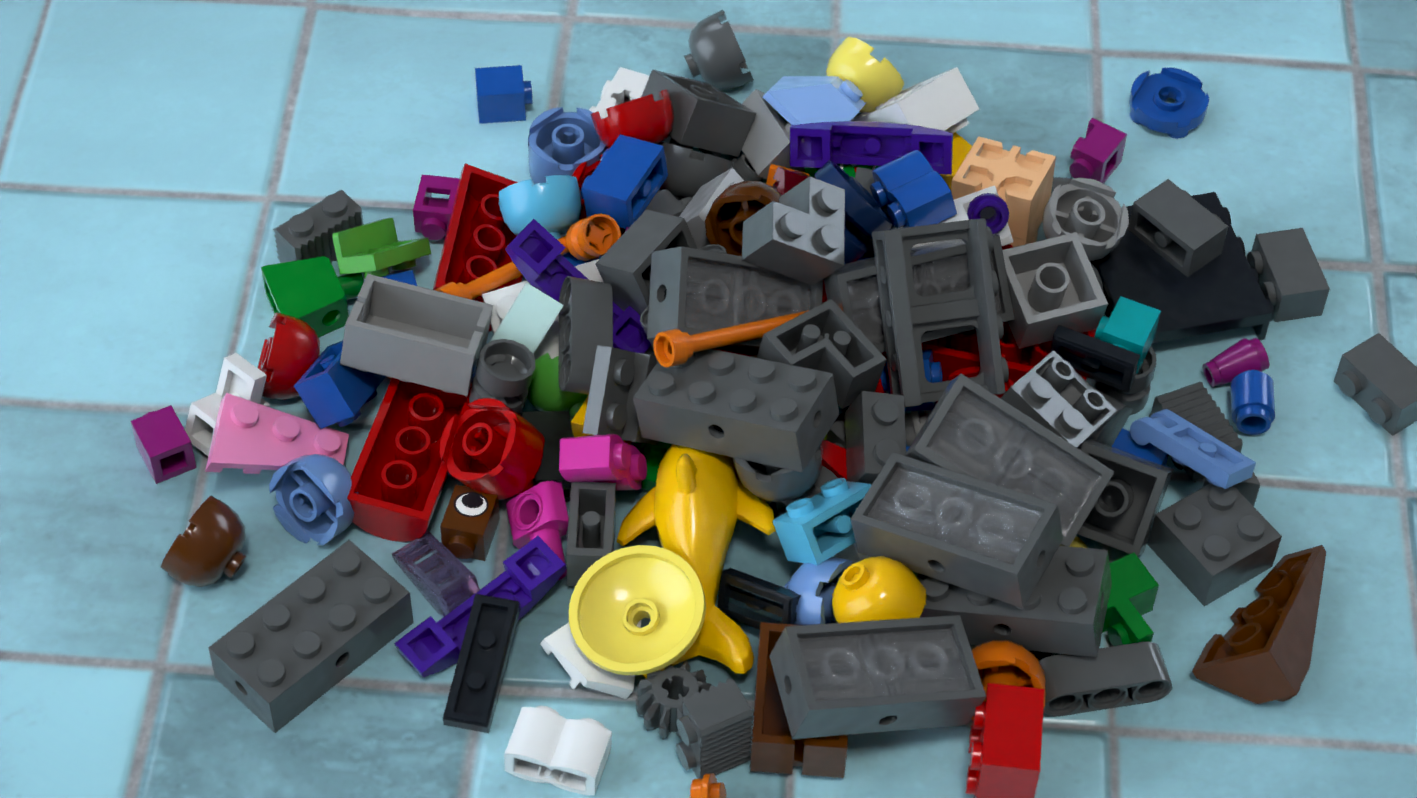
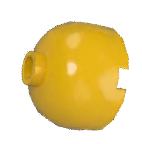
(877, 591)

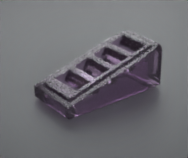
(448, 594)

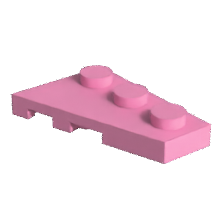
(266, 439)

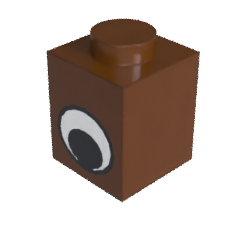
(470, 523)

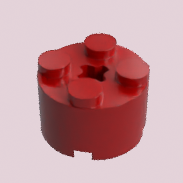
(492, 449)

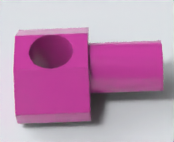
(539, 513)

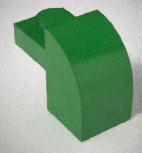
(1130, 596)

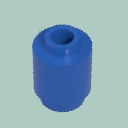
(1252, 402)

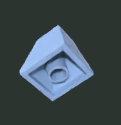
(815, 99)

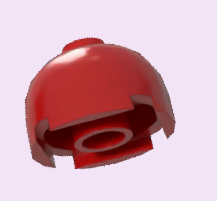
(638, 119)
(287, 356)

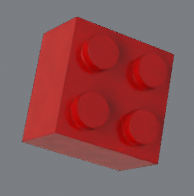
(1006, 743)

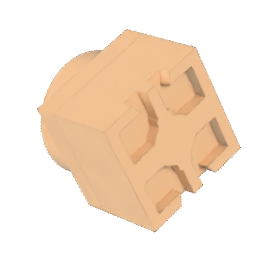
(1019, 180)

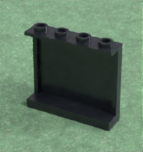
(1211, 300)

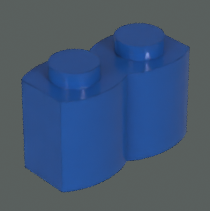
(912, 191)

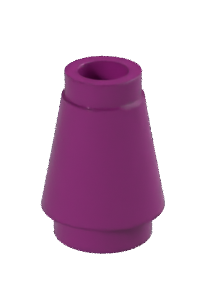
(1235, 360)

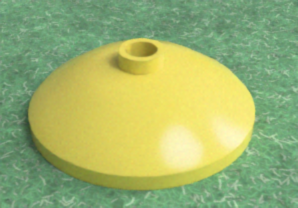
(630, 587)

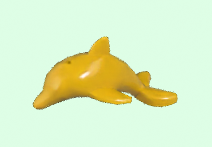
(695, 518)

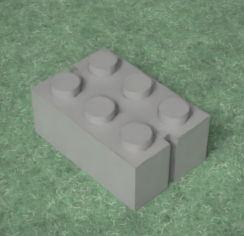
(416, 334)

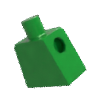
(311, 292)

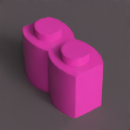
(602, 460)

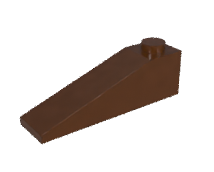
(1271, 637)

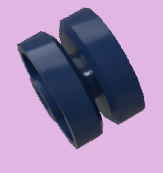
(860, 210)

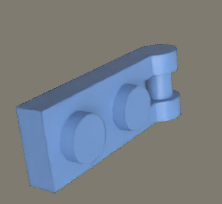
(1193, 448)

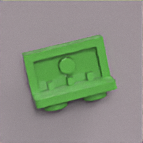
(375, 248)

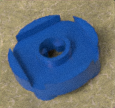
(1174, 118)

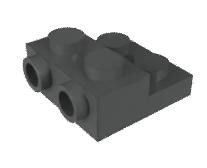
(613, 385)

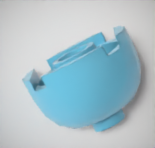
(551, 204)

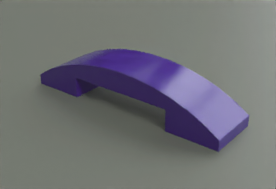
(868, 144)
(541, 263)
(526, 579)

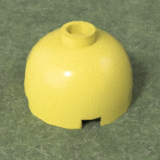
(874, 79)

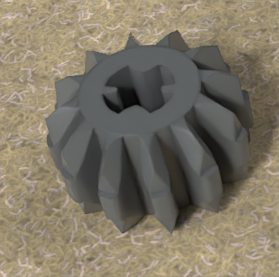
(663, 695)

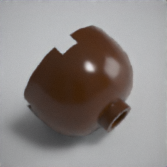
(732, 208)
(207, 546)

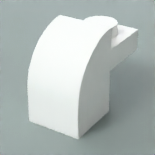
(236, 378)

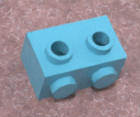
(821, 524)

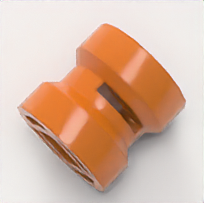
(601, 232)

